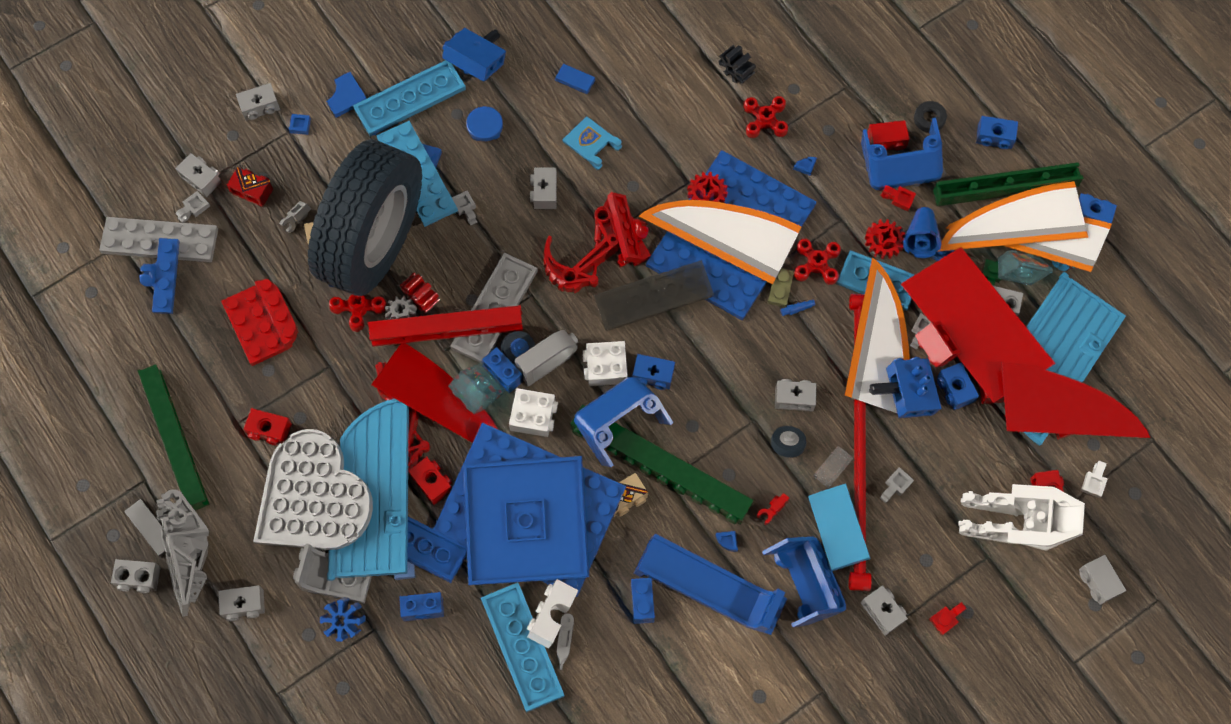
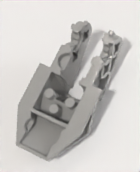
(184, 545)

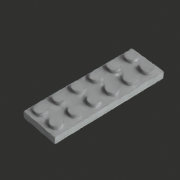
(142, 237)
(503, 289)

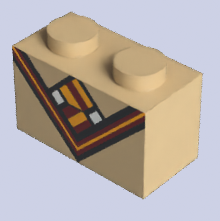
(634, 495)

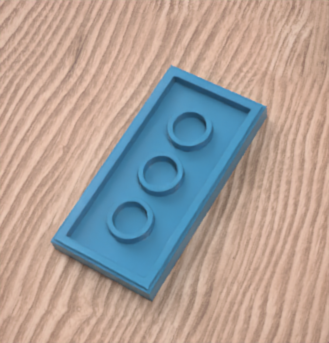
(856, 273)
(839, 527)

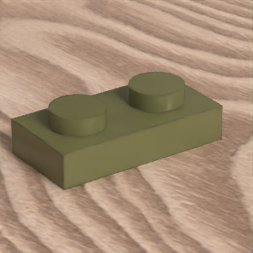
(780, 288)

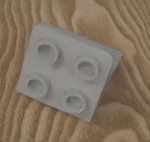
(312, 577)

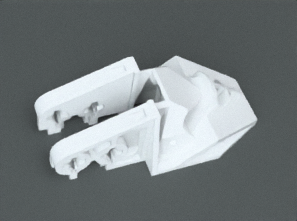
(1048, 515)

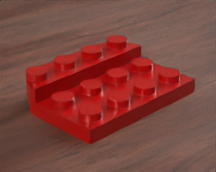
(261, 321)

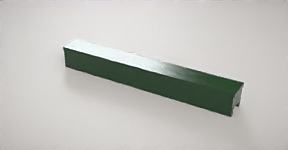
(1003, 184)
(173, 437)

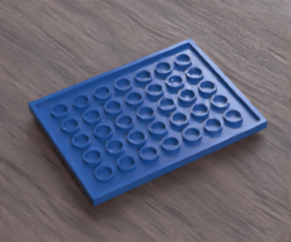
(746, 187)
(493, 445)

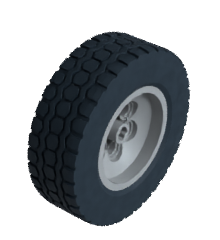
(364, 217)

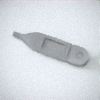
(564, 639)

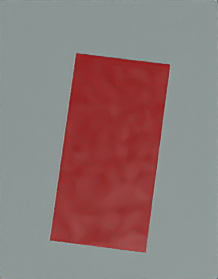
(975, 319)

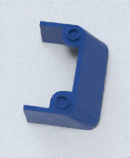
(907, 167)
(611, 406)
(811, 577)

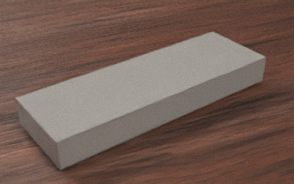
(147, 525)

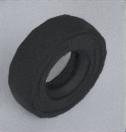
(929, 106)

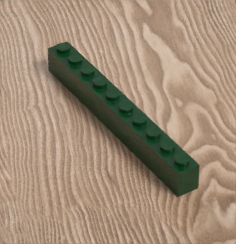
(676, 473)

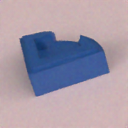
(805, 165)
(727, 540)

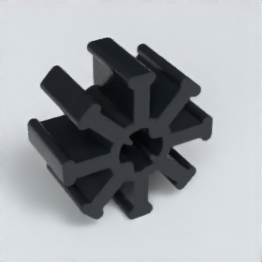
(737, 64)

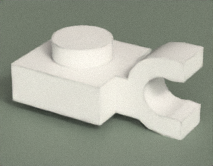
(1094, 482)

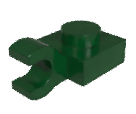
(990, 271)

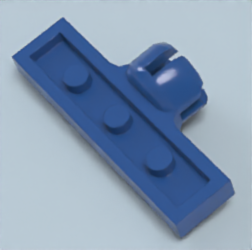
(162, 275)

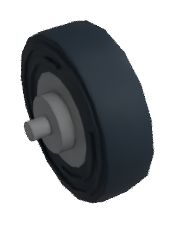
(788, 441)

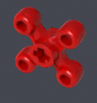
(765, 117)
(821, 256)
(358, 307)

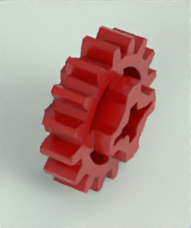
(698, 188)
(891, 245)

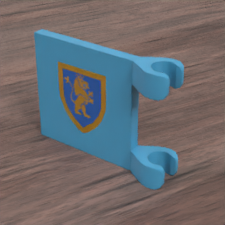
(589, 139)

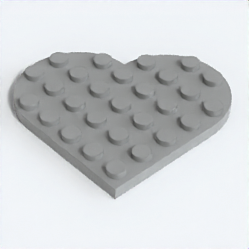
(312, 496)

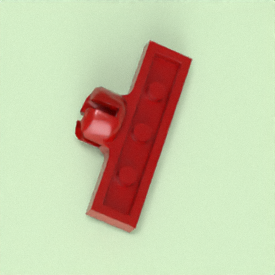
(627, 228)

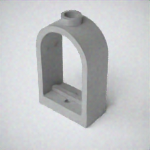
(546, 356)

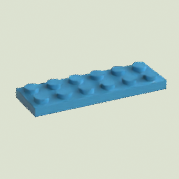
(409, 97)
(434, 197)
(525, 658)

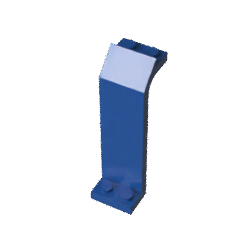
(711, 585)

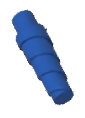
(796, 308)

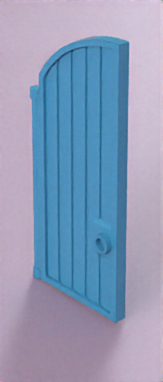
(1073, 331)
(378, 454)

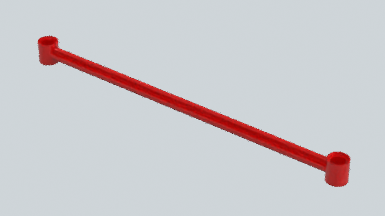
(859, 579)

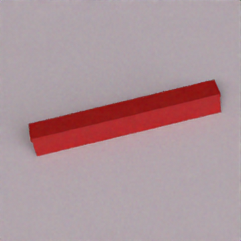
(445, 326)

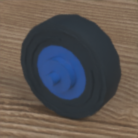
(516, 344)

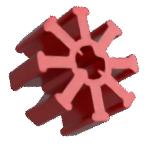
(419, 292)

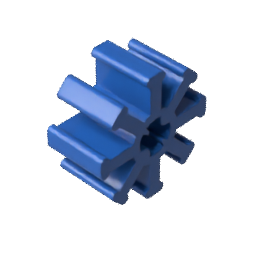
(349, 621)

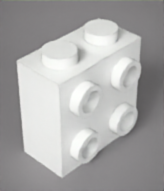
(605, 363)
(533, 412)

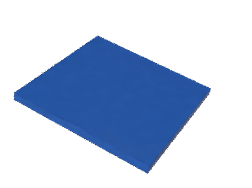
(525, 520)

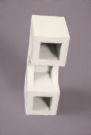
(544, 629)

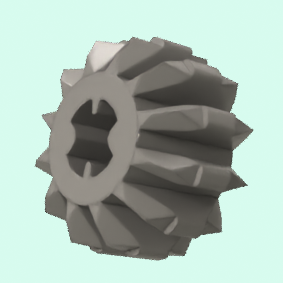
(398, 305)

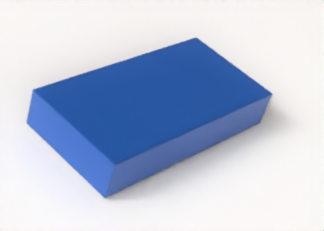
(575, 79)

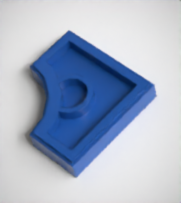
(346, 95)

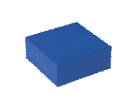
(299, 124)

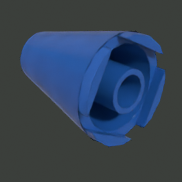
(923, 234)

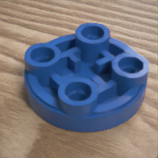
(484, 124)

